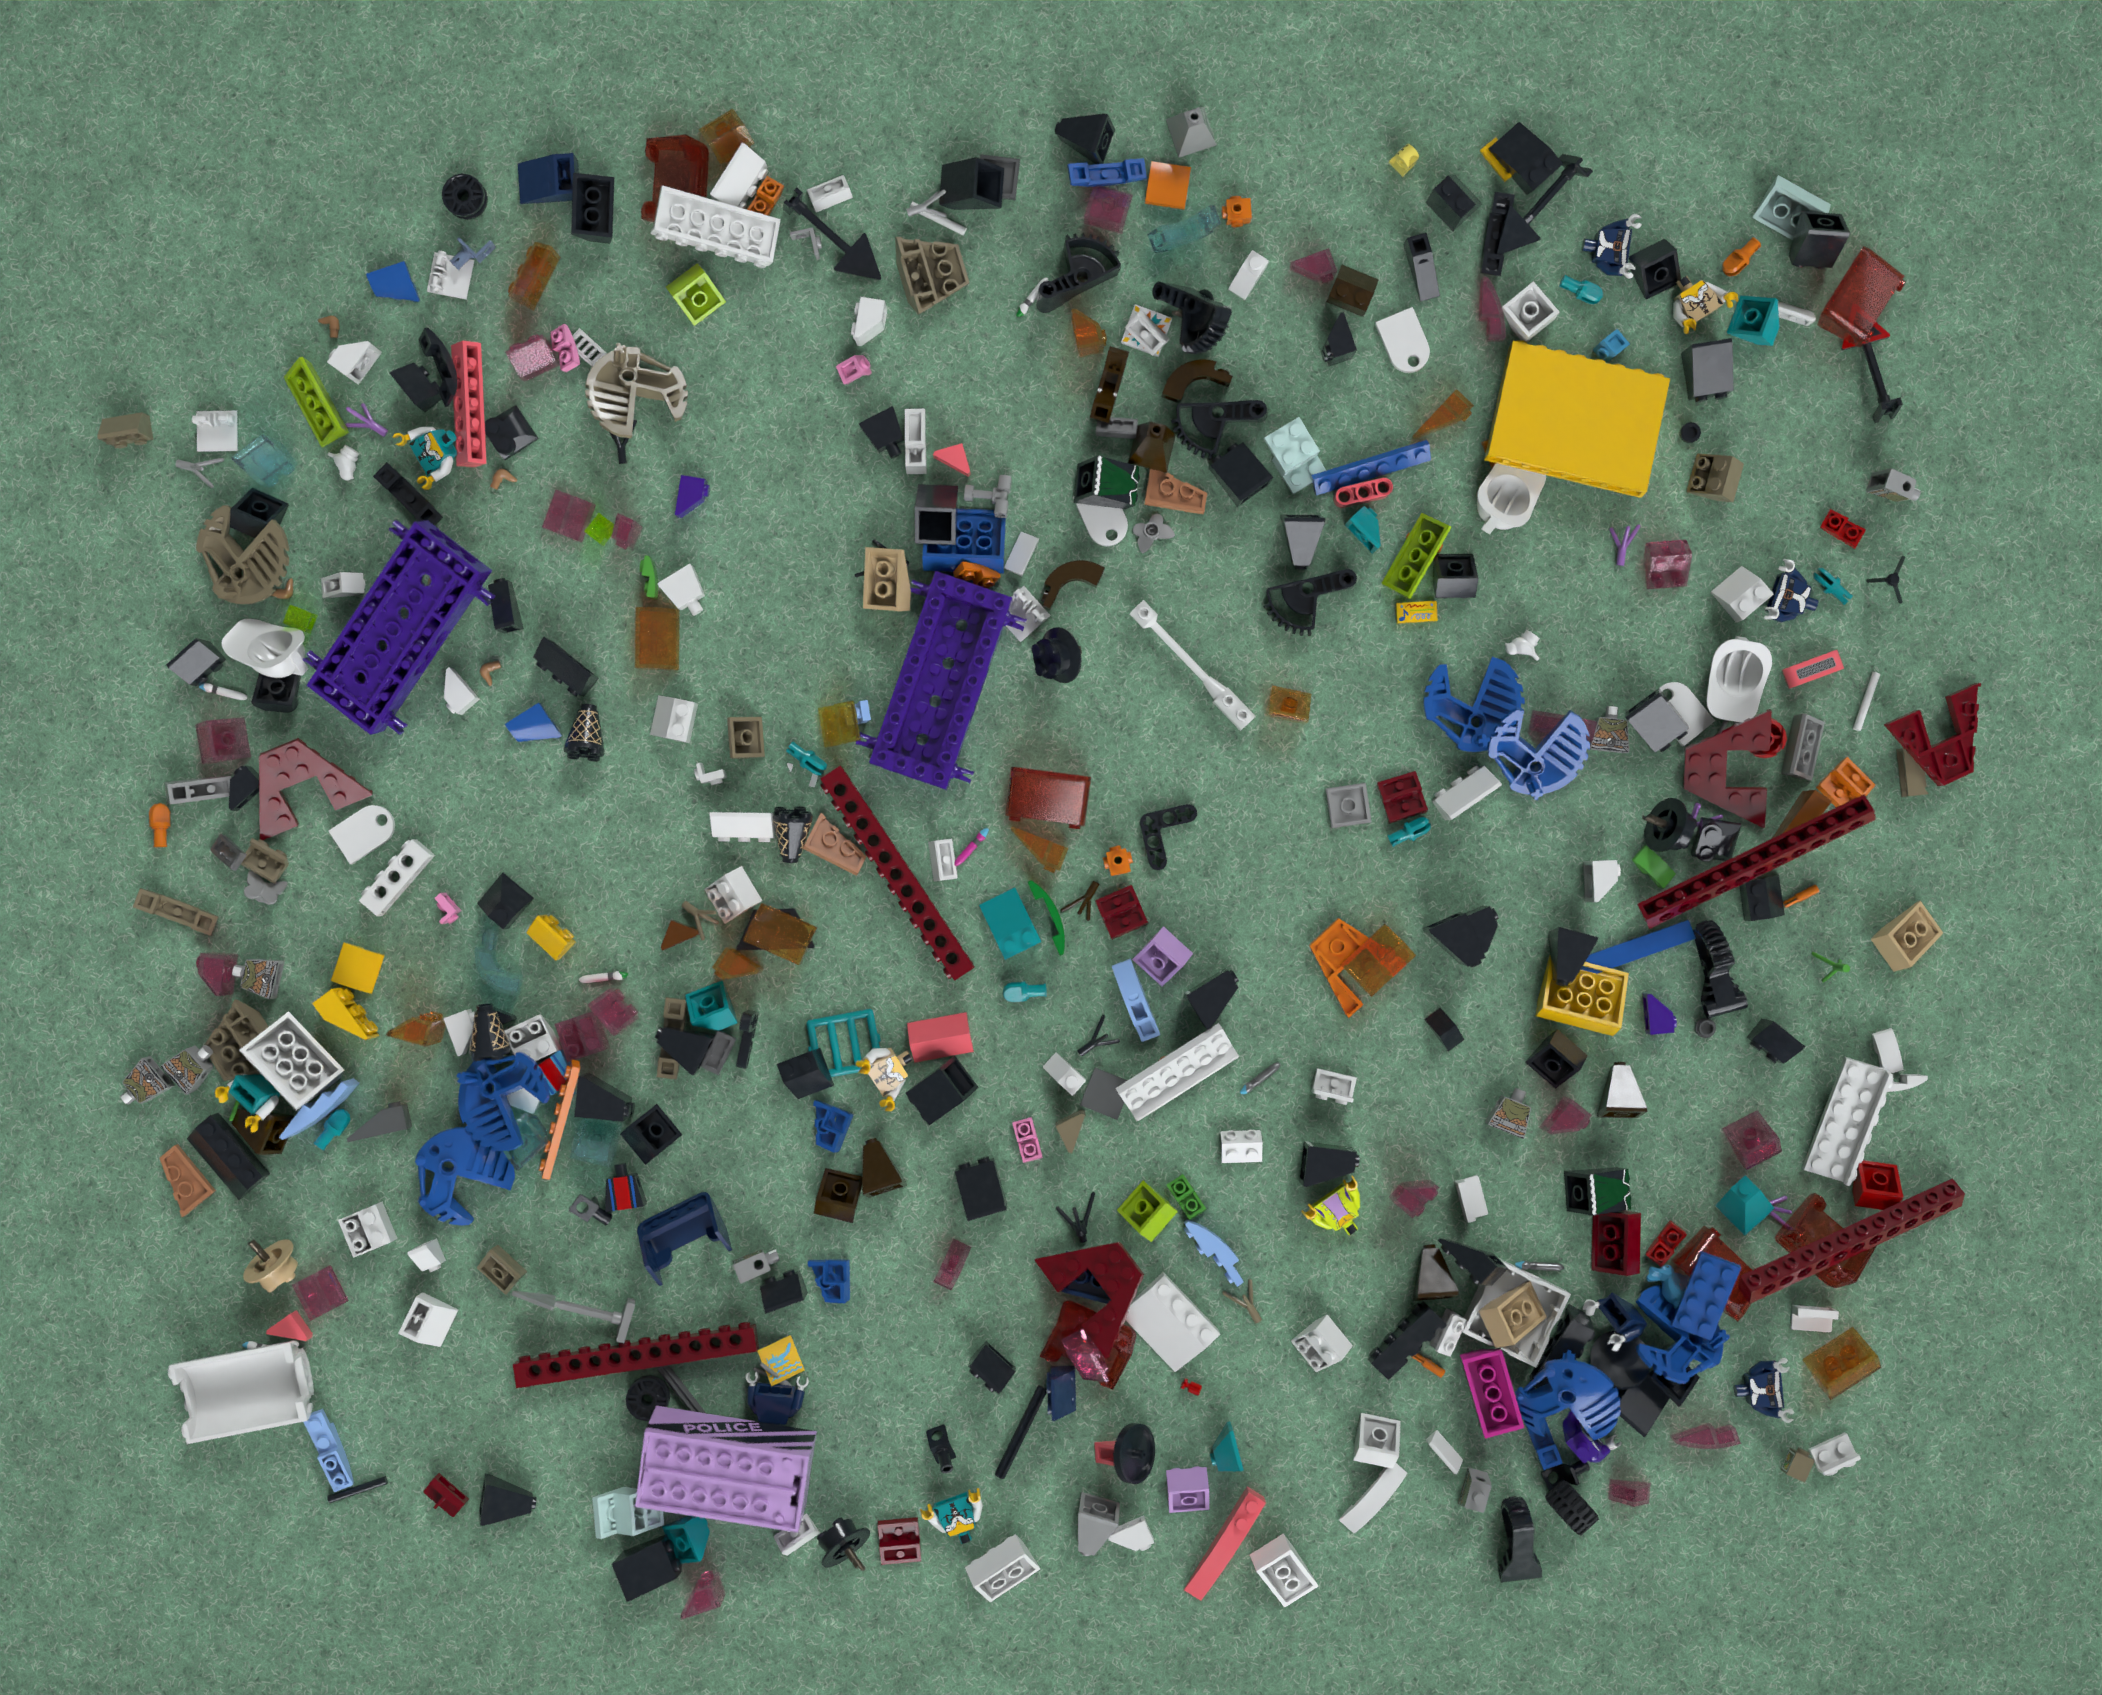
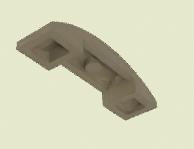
(176, 911)
(674, 1017)

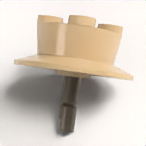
(271, 1265)

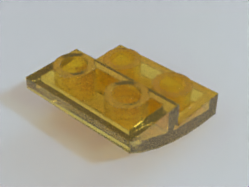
(839, 724)

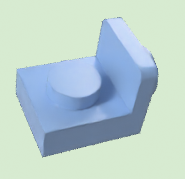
(862, 712)

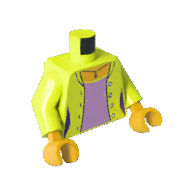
(1337, 1208)

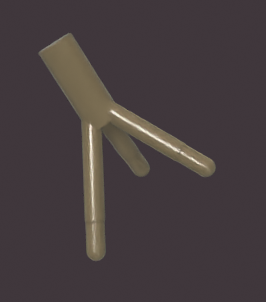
(702, 913)
(1248, 1303)

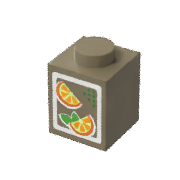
(1798, 1464)

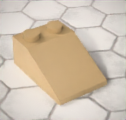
(886, 580)
(1907, 937)
(1512, 1315)

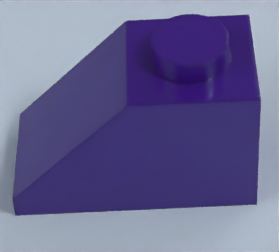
(690, 494)
(1657, 1016)

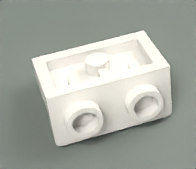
(1834, 1454)

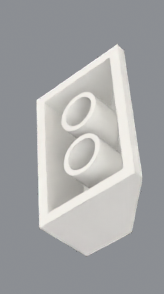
(740, 178)
(1465, 792)
(742, 826)
(1002, 1568)

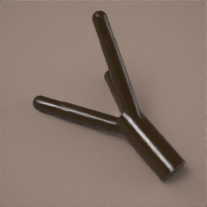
(1087, 900)

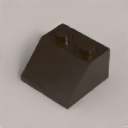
(1352, 290)
(838, 1195)

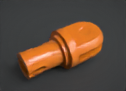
(1740, 258)
(159, 821)

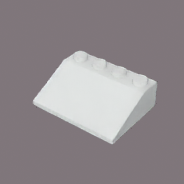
(292, 1061)
(1170, 1322)

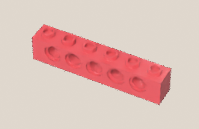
(469, 404)

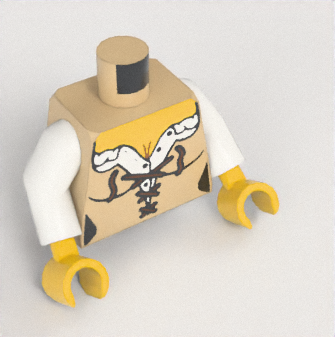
(1698, 301)
(886, 1072)

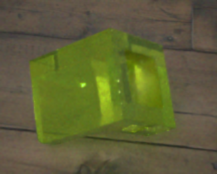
(600, 529)
(300, 619)

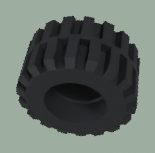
(1571, 1507)

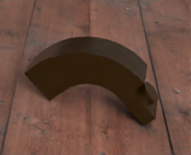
(1192, 371)
(1109, 384)
(1071, 571)

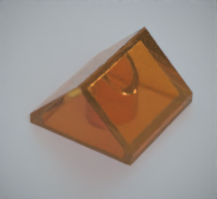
(1289, 705)

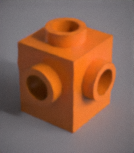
(1237, 211)
(1123, 867)

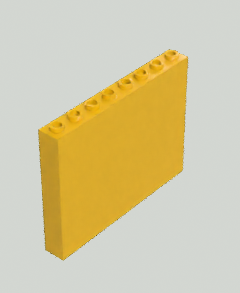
(1577, 419)

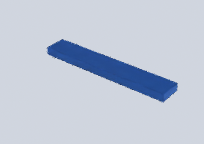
(1641, 946)

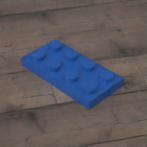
(1705, 1295)

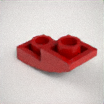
(1842, 529)
(1665, 1243)

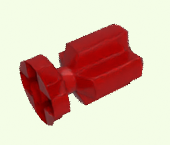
(1193, 1387)

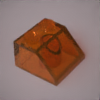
(726, 135)
(1088, 334)
(735, 964)

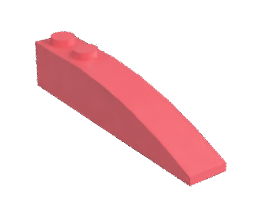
(1226, 1543)

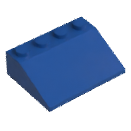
(978, 541)

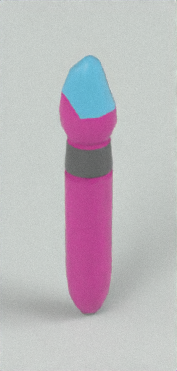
(971, 847)

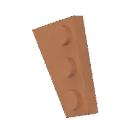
(1171, 493)
(833, 847)
(187, 1181)

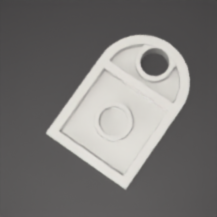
(1402, 339)
(1100, 520)
(1690, 709)
(362, 833)

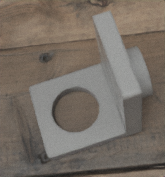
(808, 233)

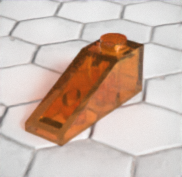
(1448, 414)
(1045, 851)

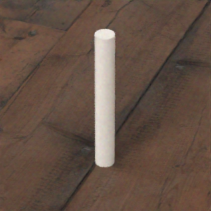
(943, 221)
(1866, 701)

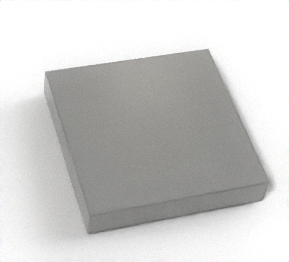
(1348, 805)

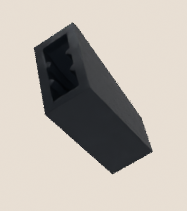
(505, 606)

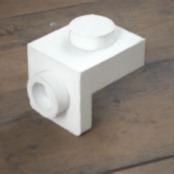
(712, 777)

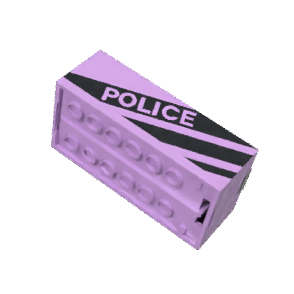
(725, 1468)

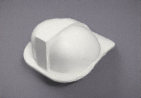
(1508, 497)
(266, 648)
(1737, 679)

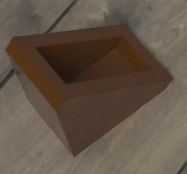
(678, 933)

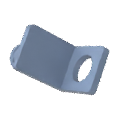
(467, 253)

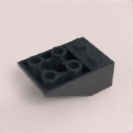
(1482, 1265)

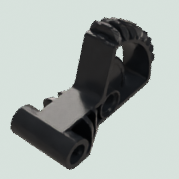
(1064, 288)
(1196, 315)
(1214, 427)
(1307, 603)
(1719, 991)
(1519, 1560)

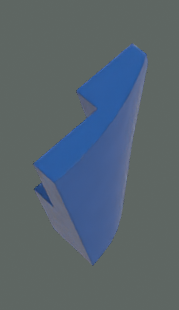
(393, 282)
(533, 725)
(830, 1133)
(835, 1285)

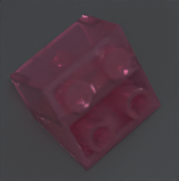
(532, 357)
(1667, 564)
(582, 1036)
(1413, 1195)
(1086, 1356)

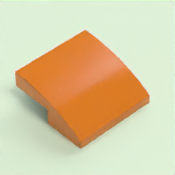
(1167, 185)
(1845, 783)

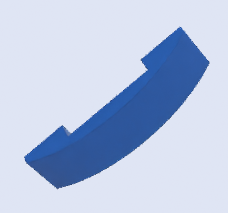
(1106, 174)
(1545, 1447)

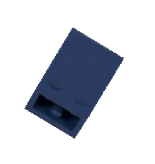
(547, 178)
(1061, 1391)

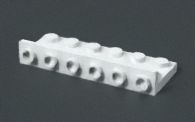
(715, 227)
(1177, 1072)
(1848, 1120)

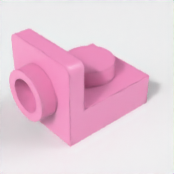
(853, 368)
(447, 905)

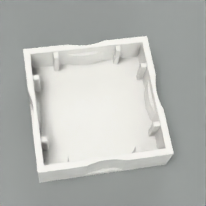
(1533, 1344)

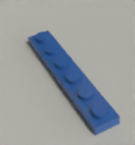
(1371, 467)

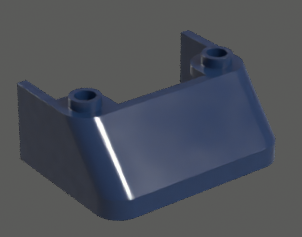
(678, 1227)

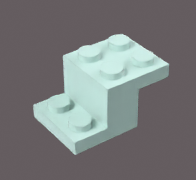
(1295, 454)
(617, 1513)

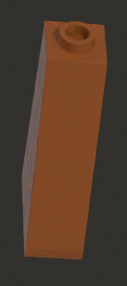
(1806, 807)

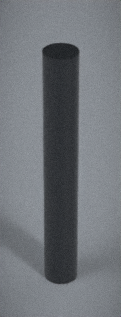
(357, 1489)

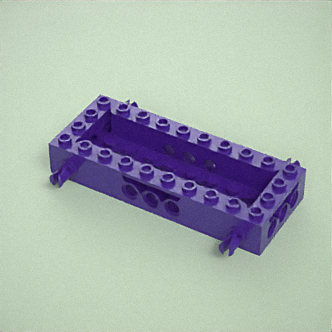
(410, 641)
(924, 676)

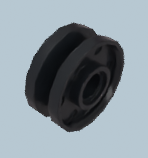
(456, 187)
(649, 1385)

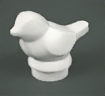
(345, 462)
(1523, 645)

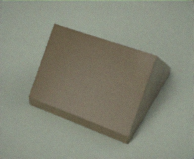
(745, 737)
(1069, 1129)
(501, 1269)

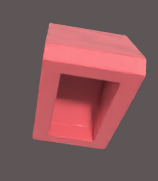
(954, 458)
(291, 1327)
(1104, 1452)

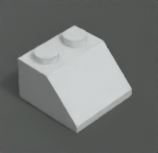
(1529, 312)
(354, 359)
(1741, 593)
(674, 719)
(1599, 878)
(1377, 1441)

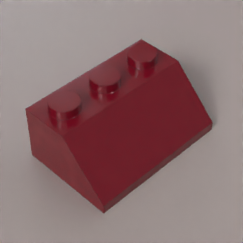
(1616, 1243)

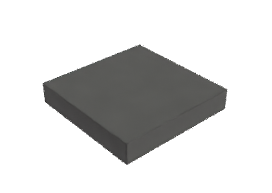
(1011, 173)
(1102, 1095)

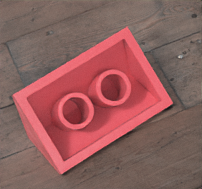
(940, 1037)

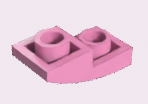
(565, 345)
(1027, 1140)

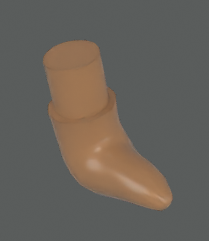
(334, 325)
(499, 476)
(287, 592)
(487, 668)

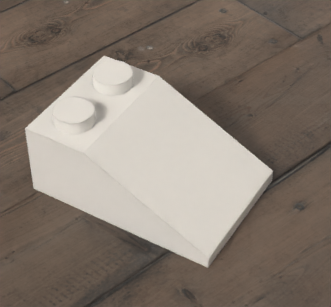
(1283, 1570)

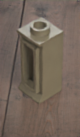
(1911, 775)

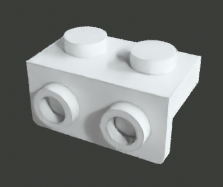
(1333, 1085)
(1241, 1146)
(1446, 1339)

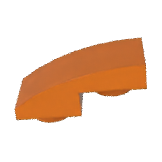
(766, 196)
(978, 573)

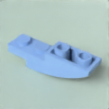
(1135, 1000)
(1209, 1244)
(330, 1450)

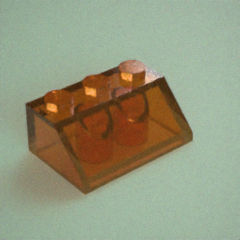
(534, 275)
(657, 638)
(780, 934)
(1378, 960)
(421, 1030)
(1842, 1363)

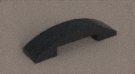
(1491, 262)
(434, 347)
(407, 494)

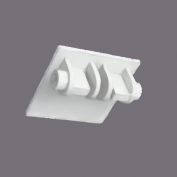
(447, 279)
(216, 430)
(1026, 607)

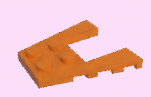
(1330, 950)

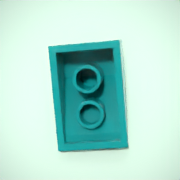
(1010, 923)

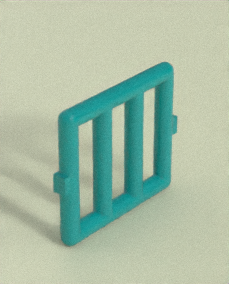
(850, 1018)

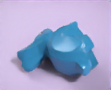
(1672, 1283)

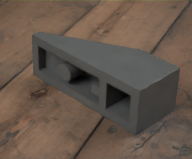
(386, 1121)

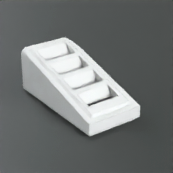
(591, 343)

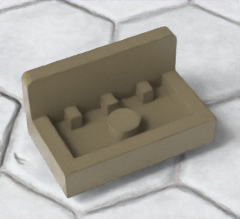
(265, 861)

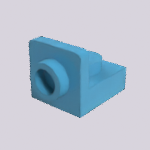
(1611, 346)

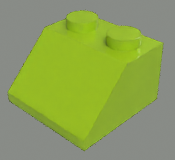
(695, 294)
(1147, 1211)

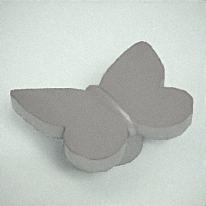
(1151, 531)
(262, 890)

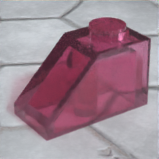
(1315, 266)
(626, 532)
(952, 1264)

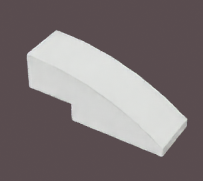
(915, 441)

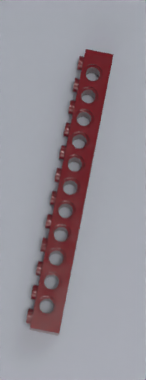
(839, 777)
(1757, 861)
(1851, 1241)
(526, 1377)

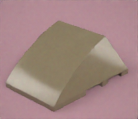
(929, 271)
(233, 1033)

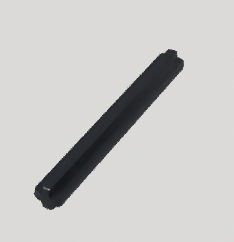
(1020, 1432)

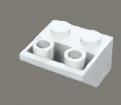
(870, 319)
(733, 894)
(533, 1038)
(367, 1229)
(428, 1320)
(1322, 1343)

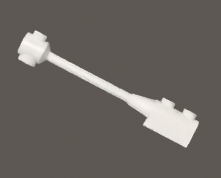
(1223, 697)

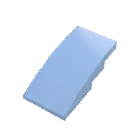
(315, 1111)

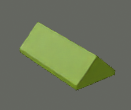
(315, 402)
(1416, 555)

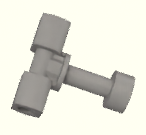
(998, 495)

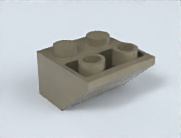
(126, 430)
(1715, 477)

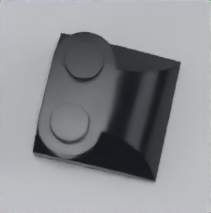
(509, 432)
(276, 693)
(1715, 839)

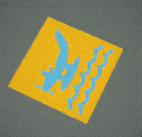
(782, 1359)

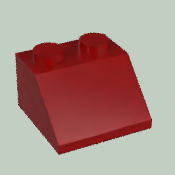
(1877, 1185)

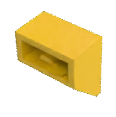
(550, 936)

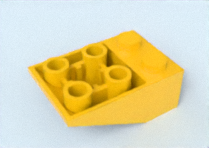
(341, 1010)

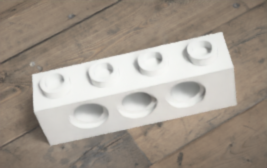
(370, 895)

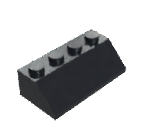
(227, 1155)

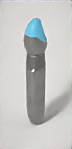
(1248, 1087)
(1525, 1265)

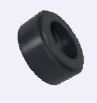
(1690, 432)

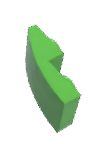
(649, 571)
(1654, 866)
(1186, 1197)

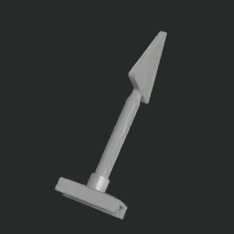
(548, 1301)

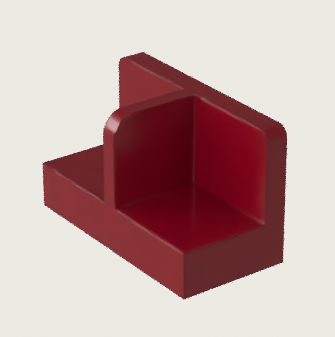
(445, 1495)

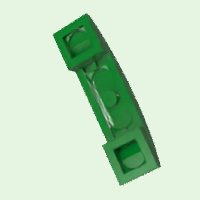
(1058, 939)

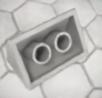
(1803, 747)

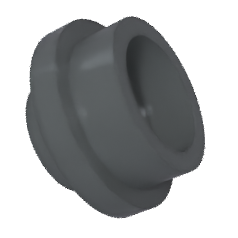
(1705, 1027)

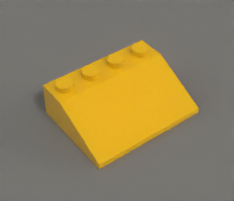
(1587, 1003)

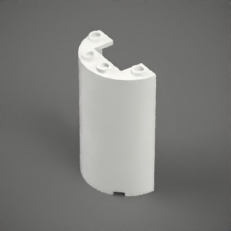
(244, 1391)

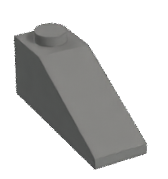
(197, 789)

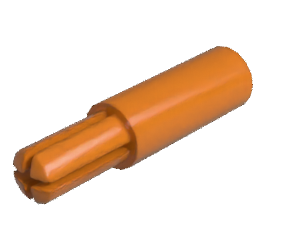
(1810, 891)
(1429, 1365)

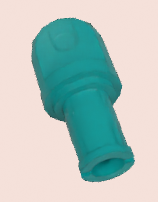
(1583, 290)
(1833, 587)
(807, 759)
(1410, 831)
(1022, 991)
(333, 1127)

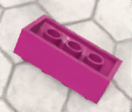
(1492, 1391)

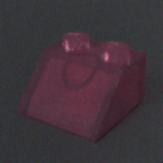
(1108, 209)
(222, 740)
(216, 971)
(614, 1011)
(1566, 1117)
(1752, 1140)
(705, 1596)

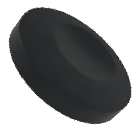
(1621, 1366)
(1134, 1453)

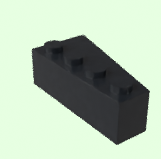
(1570, 1335)
(1406, 1339)

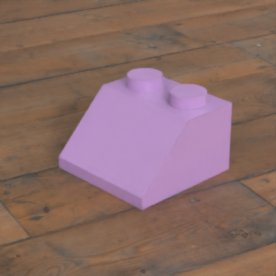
(1162, 956)
(1187, 1489)

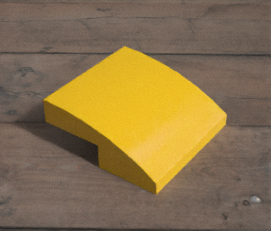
(357, 968)

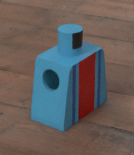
(554, 1071)

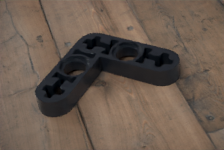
(1159, 824)
(748, 1026)

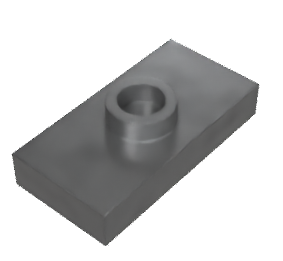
(1117, 428)
(228, 852)
(718, 1052)

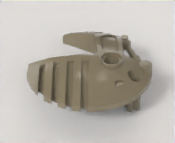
(615, 398)
(260, 562)

